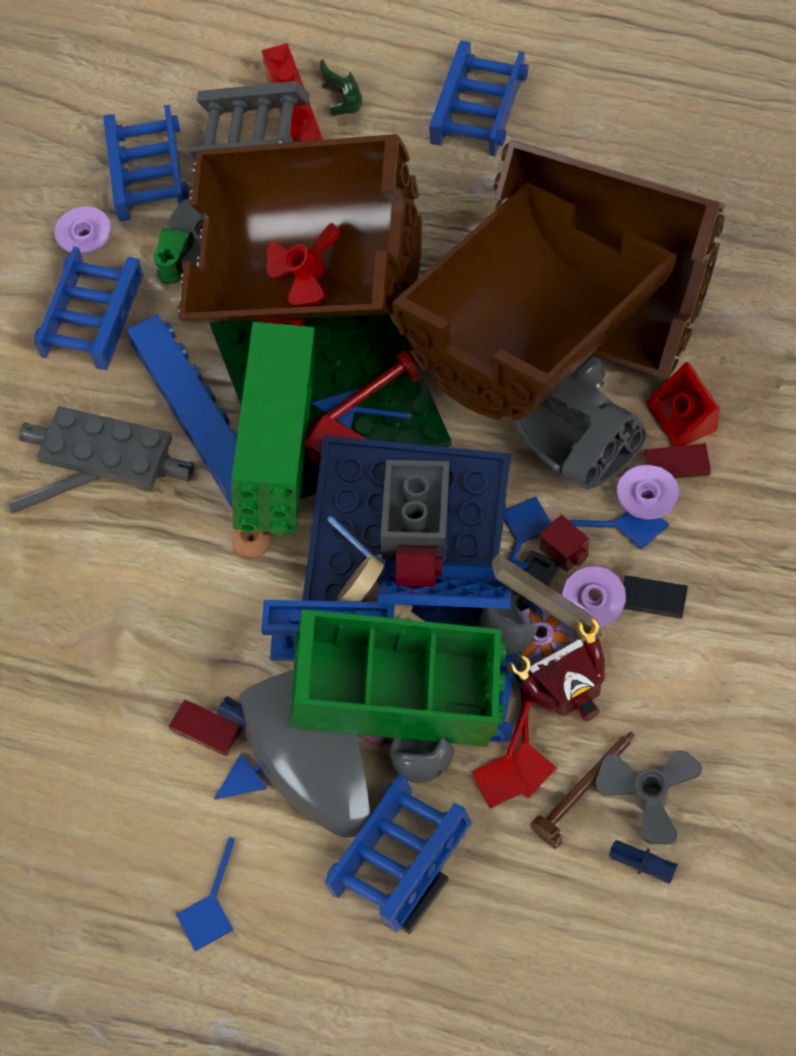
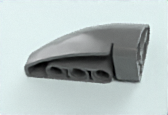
(582, 434)
(310, 768)

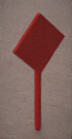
(530, 763)
(501, 778)

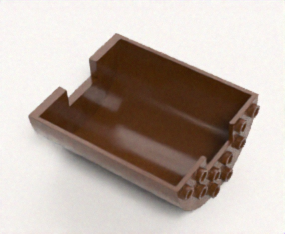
(289, 198)
(663, 215)
(524, 303)

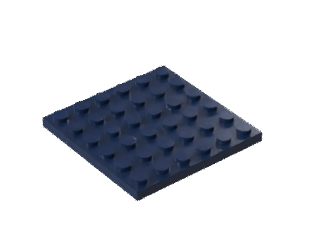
(353, 493)

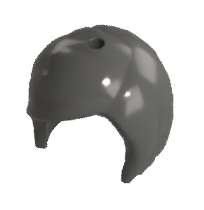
(512, 624)
(420, 759)

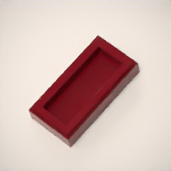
(680, 460)
(205, 727)

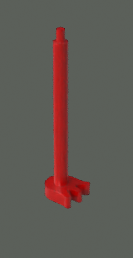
(404, 363)

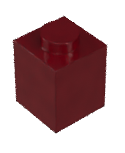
(564, 543)
(418, 565)

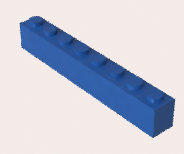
(187, 398)

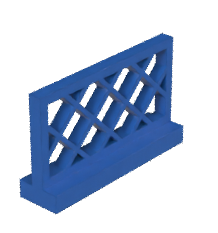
(460, 586)

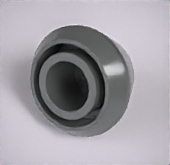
(591, 372)

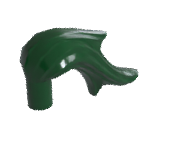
(347, 86)

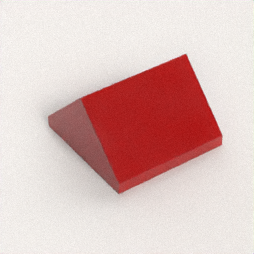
(685, 407)

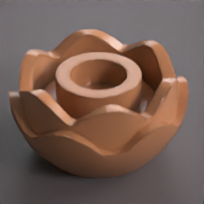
(250, 548)

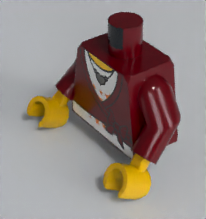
(567, 677)

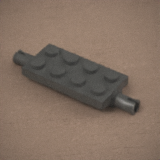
(106, 448)

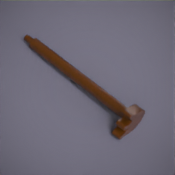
(545, 827)

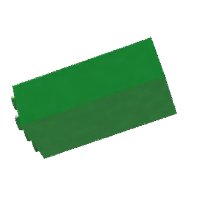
(273, 429)
(397, 678)

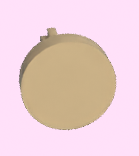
(364, 588)

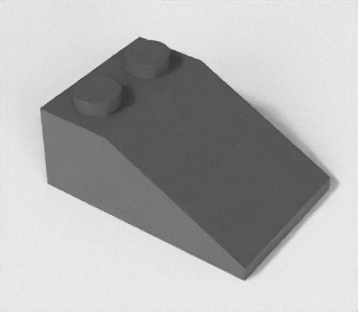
(415, 505)

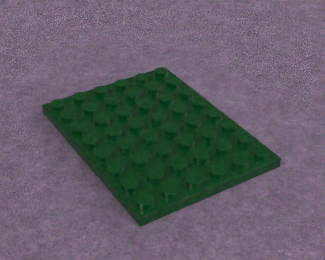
(348, 357)

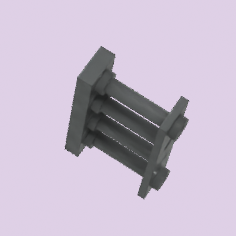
(245, 98)

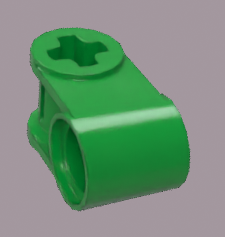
(168, 254)

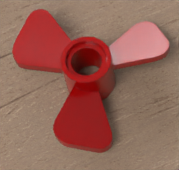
(305, 266)

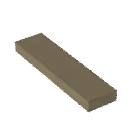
(541, 595)

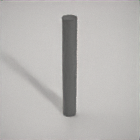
(50, 491)

